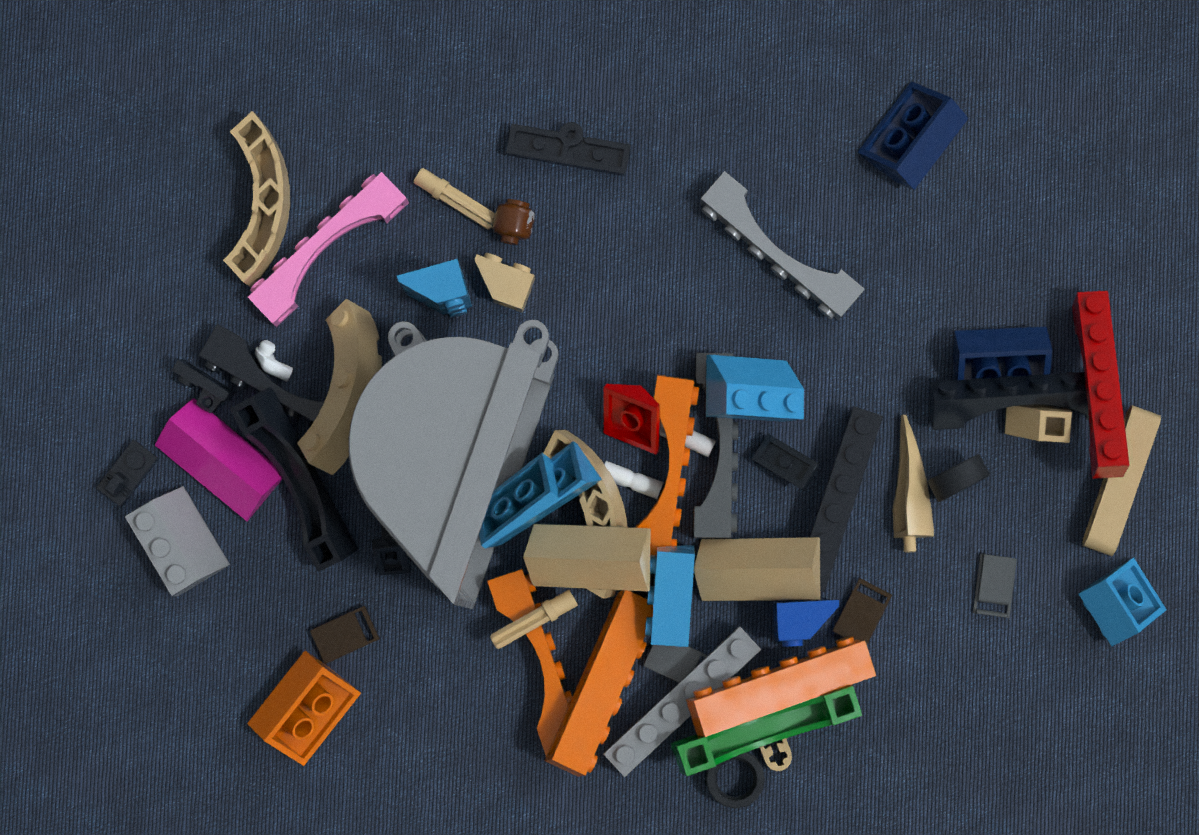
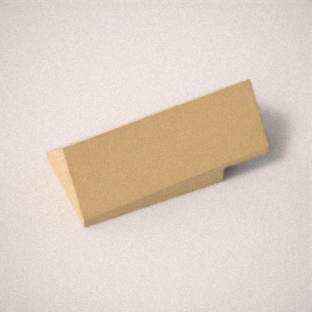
(589, 557)
(758, 569)

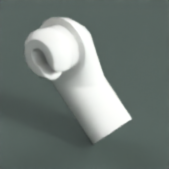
(269, 364)

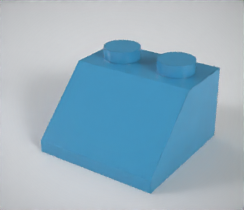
(1122, 602)

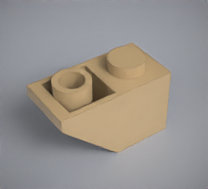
(506, 284)
(1039, 422)

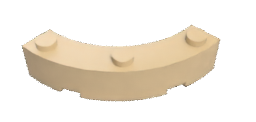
(269, 204)
(355, 364)
(602, 501)

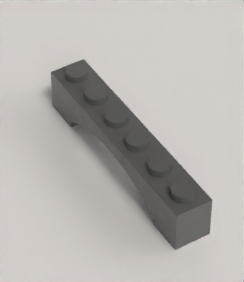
(714, 516)

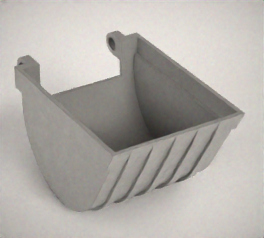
(440, 437)

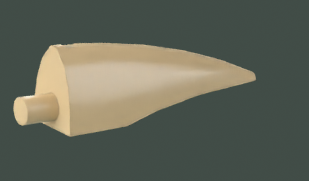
(912, 501)

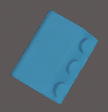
(438, 287)
(752, 389)
(671, 595)

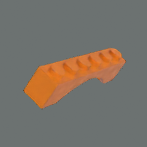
(675, 399)
(514, 600)

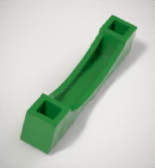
(702, 753)

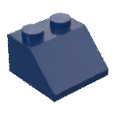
(800, 620)

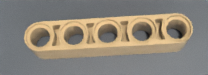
(1118, 493)

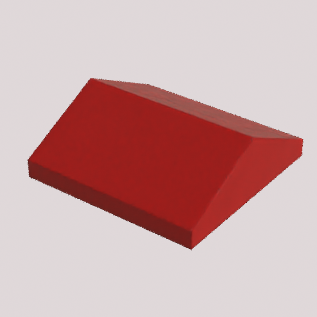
(632, 416)

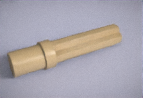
(453, 197)
(548, 611)

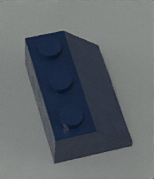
(913, 134)
(1001, 353)

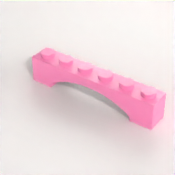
(277, 293)

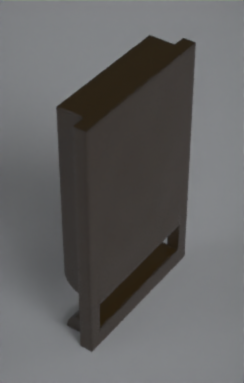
(861, 613)
(342, 635)

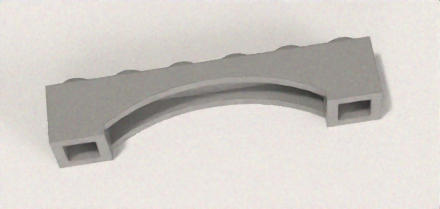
(831, 291)
(673, 708)

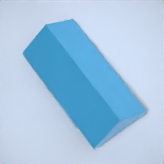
(535, 493)

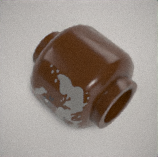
(513, 221)

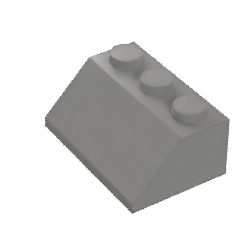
(177, 541)

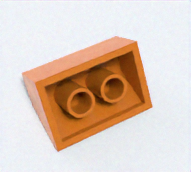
(303, 708)

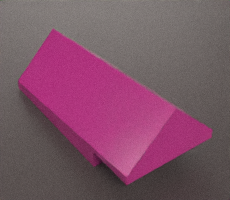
(219, 459)

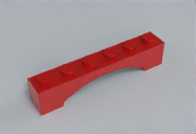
(1106, 418)

